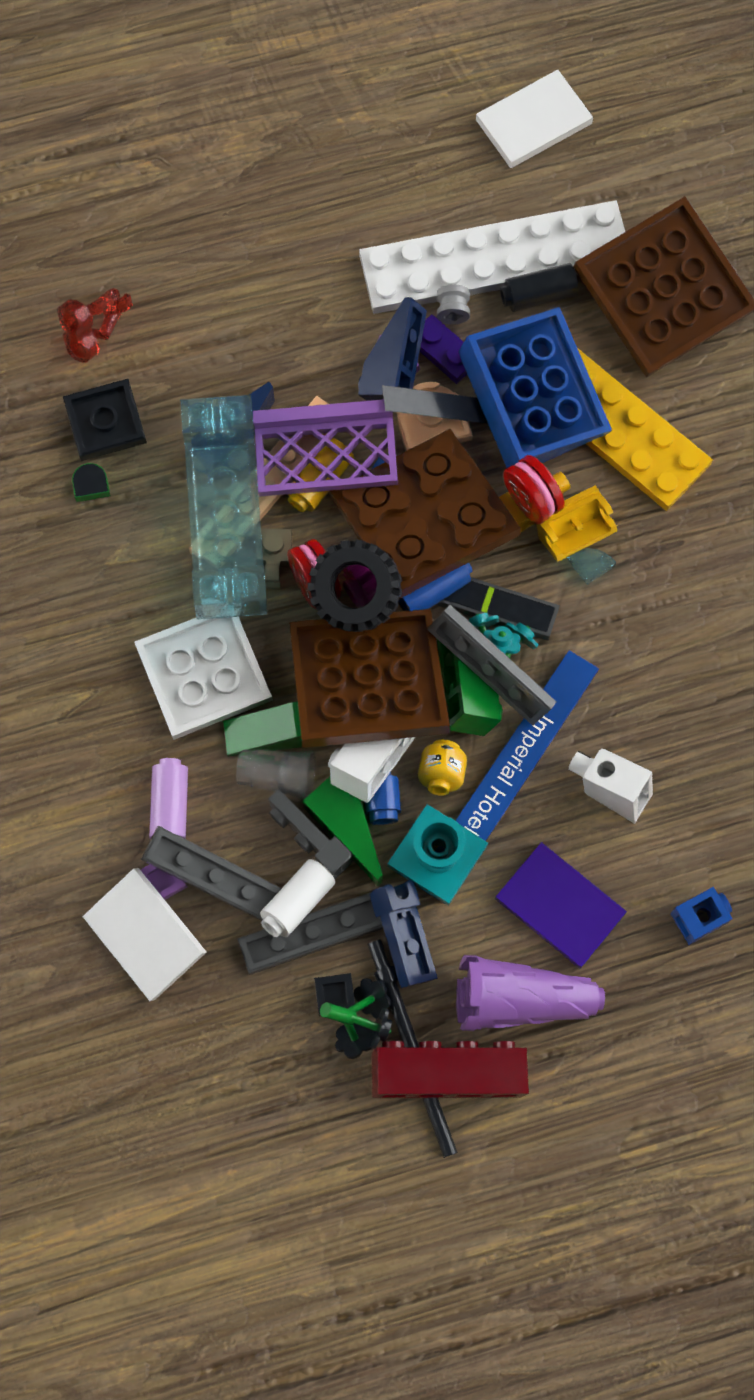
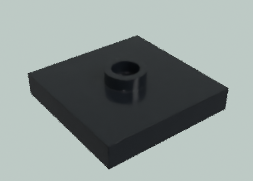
(104, 419)

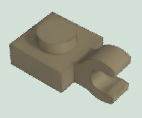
(275, 548)

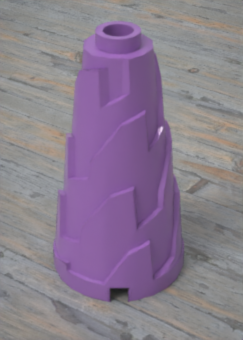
(515, 994)

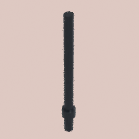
(388, 976)

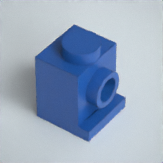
(713, 904)

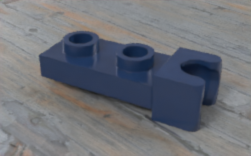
(404, 932)

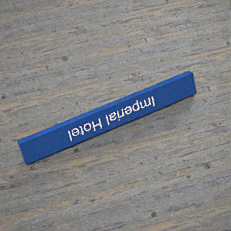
(525, 749)

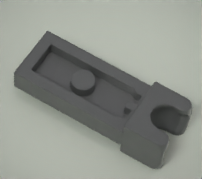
(328, 852)

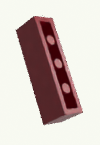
(449, 1071)

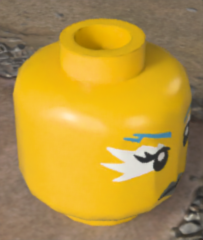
(442, 766)

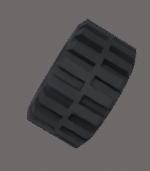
(324, 579)

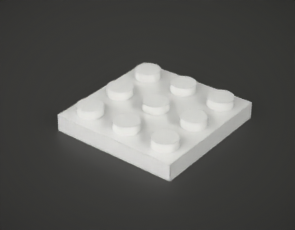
(203, 673)

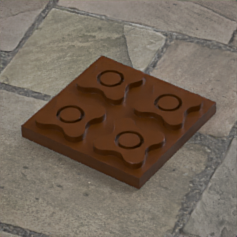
(665, 286)
(434, 516)
(368, 681)

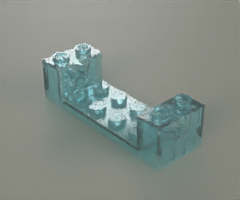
(223, 507)

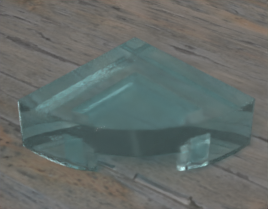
(591, 563)

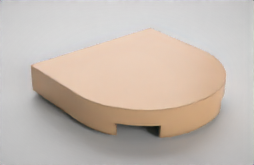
(420, 428)

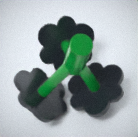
(357, 1032)

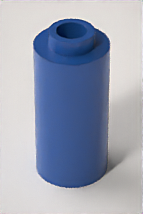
(437, 590)

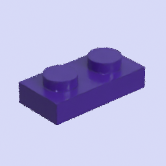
(442, 348)

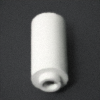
(296, 898)

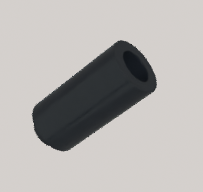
(539, 287)

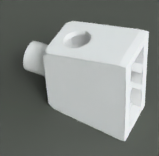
(614, 782)

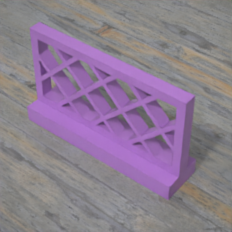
(317, 421)

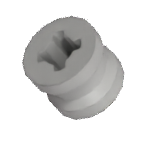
(453, 304)

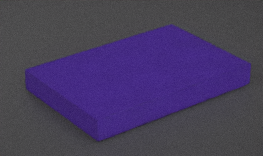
(560, 905)

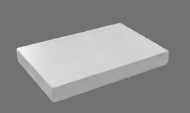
(534, 118)
(144, 934)

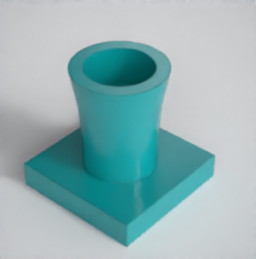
(437, 872)

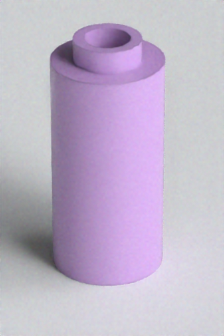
(169, 797)

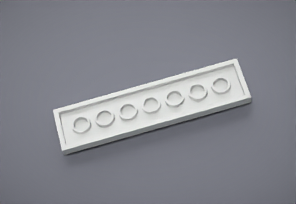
(485, 254)

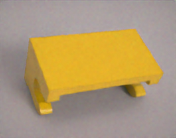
(578, 525)

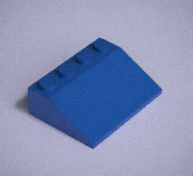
(533, 387)

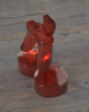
(78, 320)

